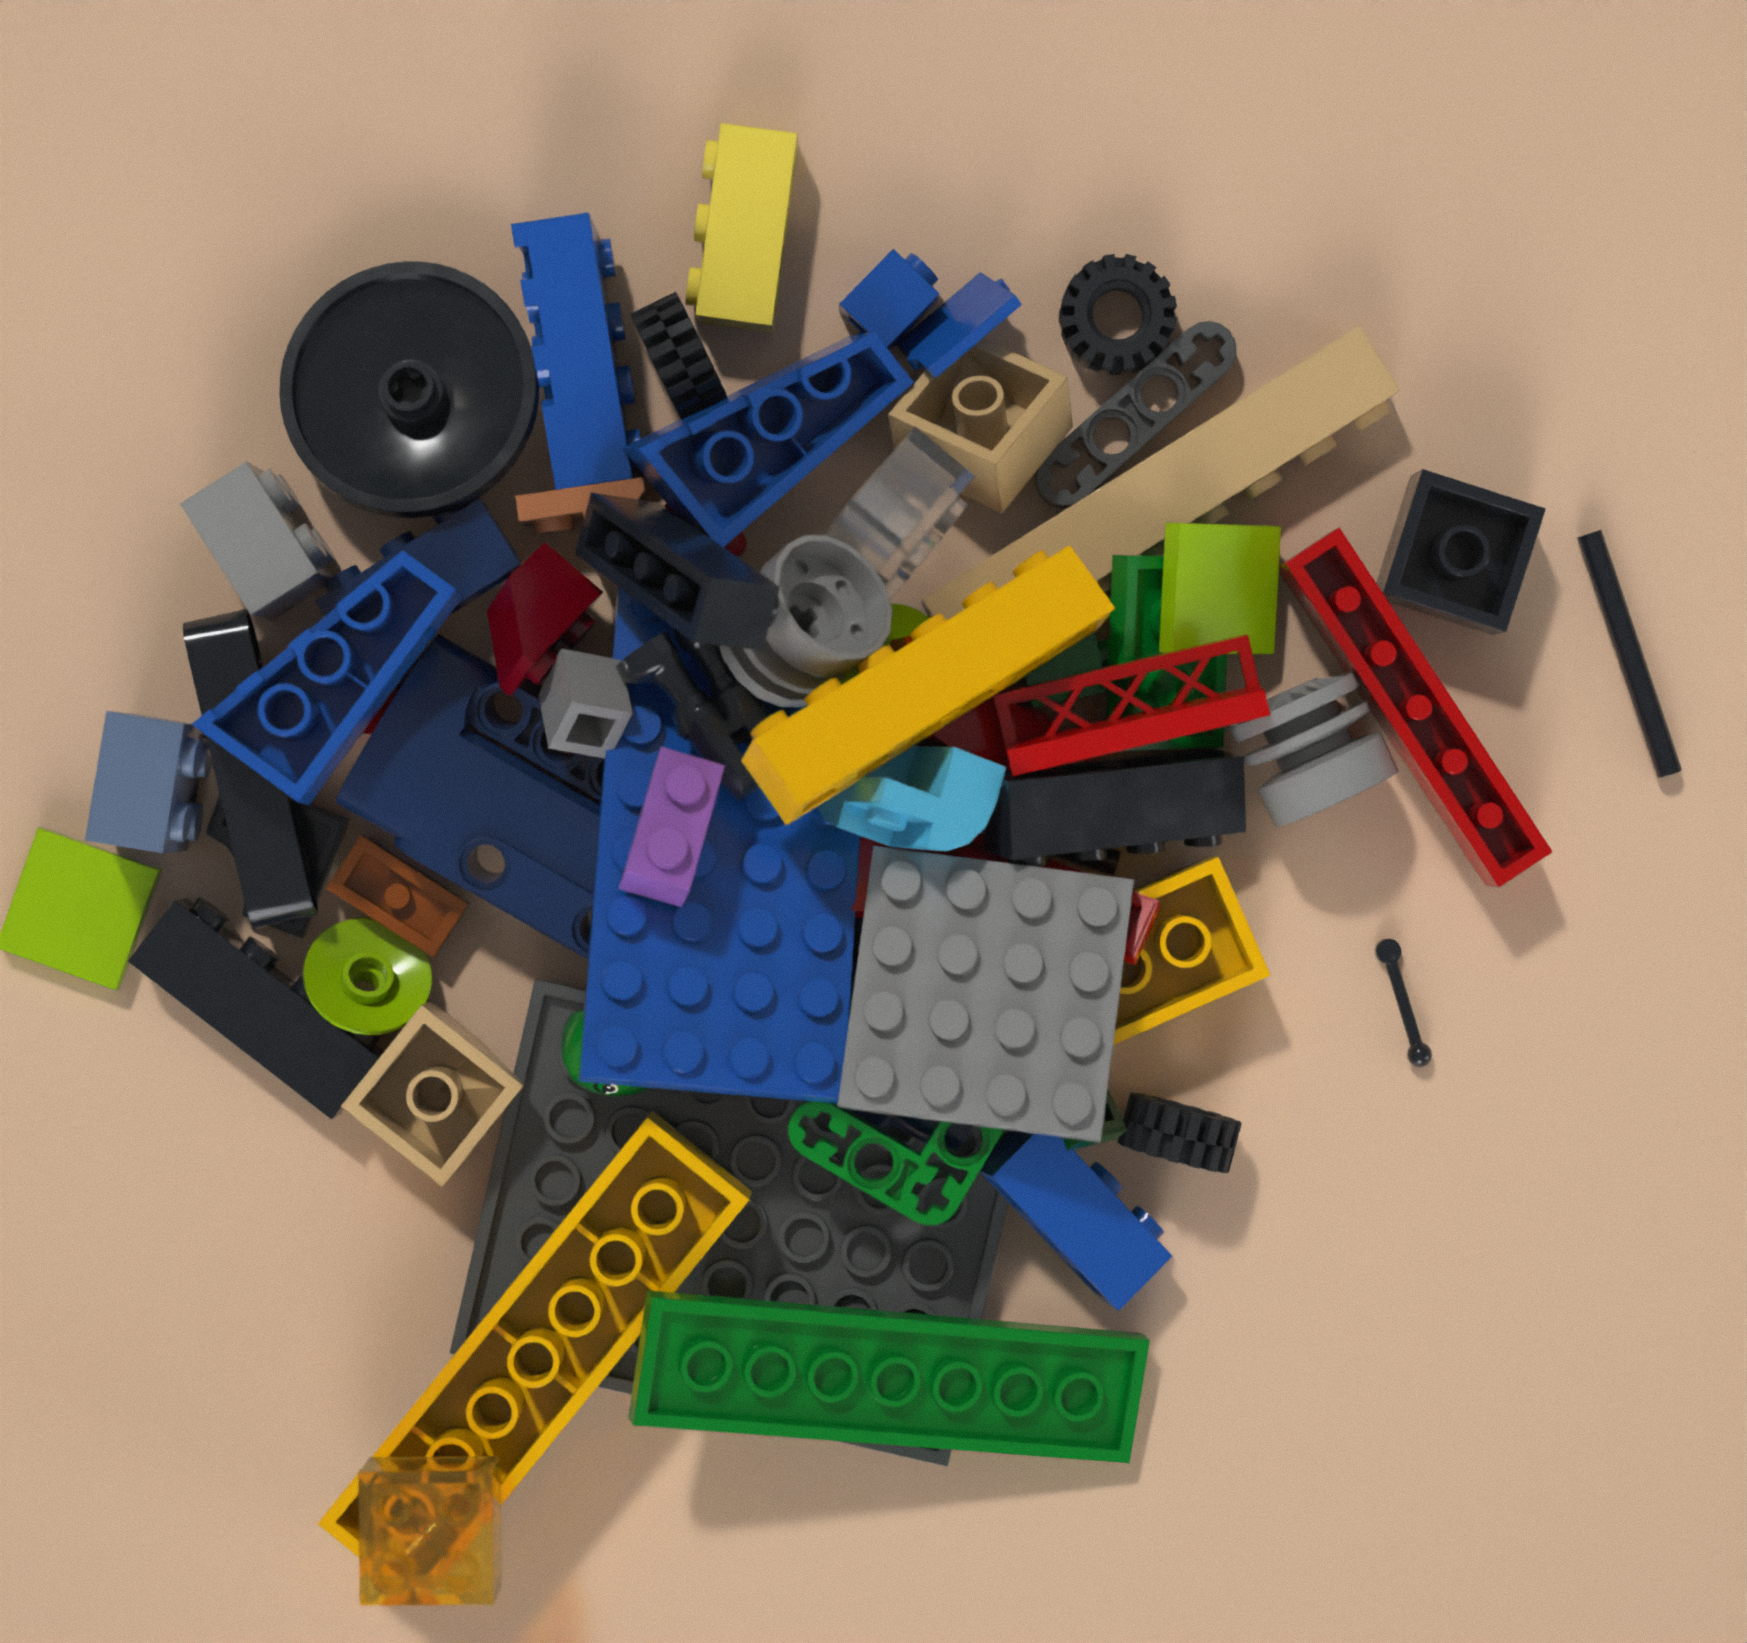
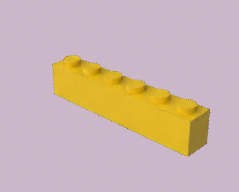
(926, 683)

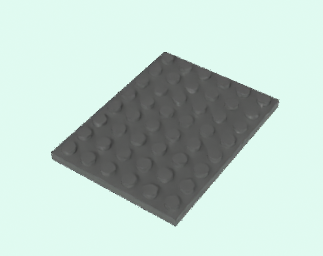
(793, 1241)

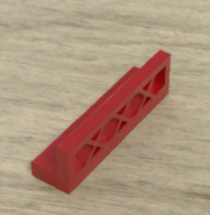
(1138, 728)

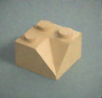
(992, 416)
(434, 1093)

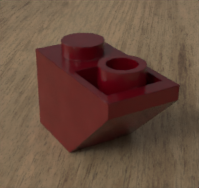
(535, 614)

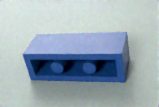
(1078, 1214)

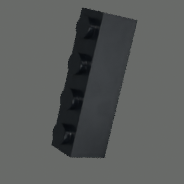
(677, 572)
(1118, 804)
(254, 1003)

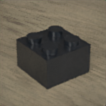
(1459, 552)

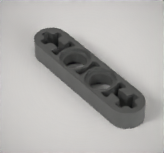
(1138, 418)

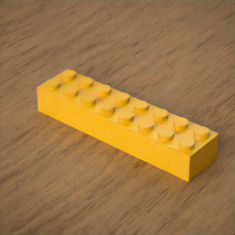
(566, 1313)

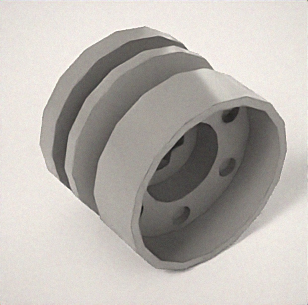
(825, 623)
(1315, 749)

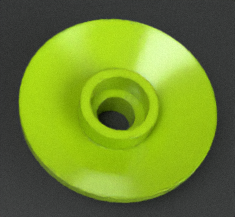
(372, 953)

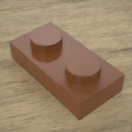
(398, 895)

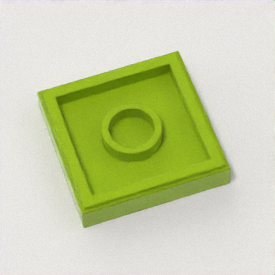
(1219, 585)
(79, 908)

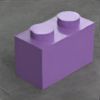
(671, 827)

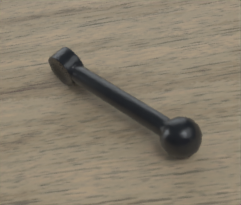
(1388, 952)

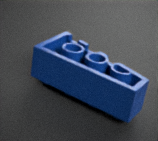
(577, 349)
(759, 442)
(326, 687)

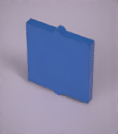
(958, 324)

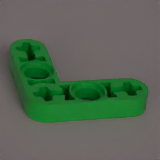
(908, 1163)

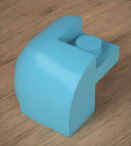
(920, 800)

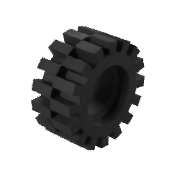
(1117, 275)
(678, 354)
(1179, 1133)

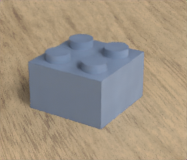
(148, 783)

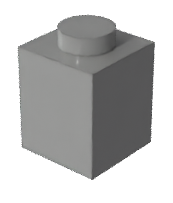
(584, 704)

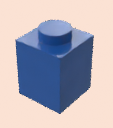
(891, 298)

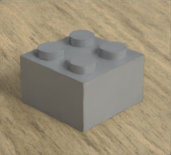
(259, 541)

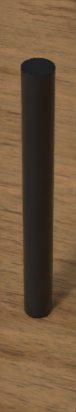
(1629, 654)

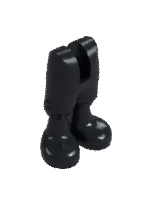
(708, 723)

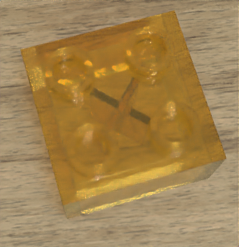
(430, 1530)

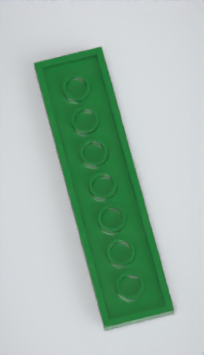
(887, 1377)

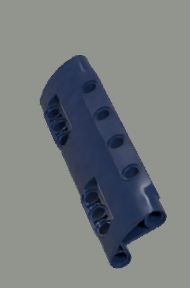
(454, 790)

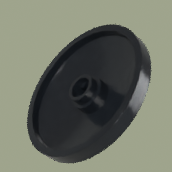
(409, 389)

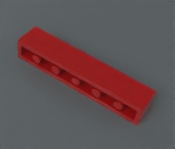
(1414, 709)

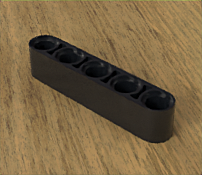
(257, 813)

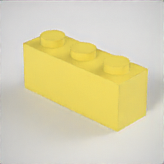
(743, 227)

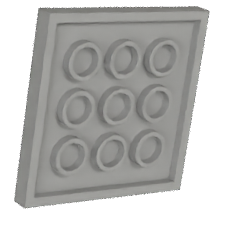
(986, 994)

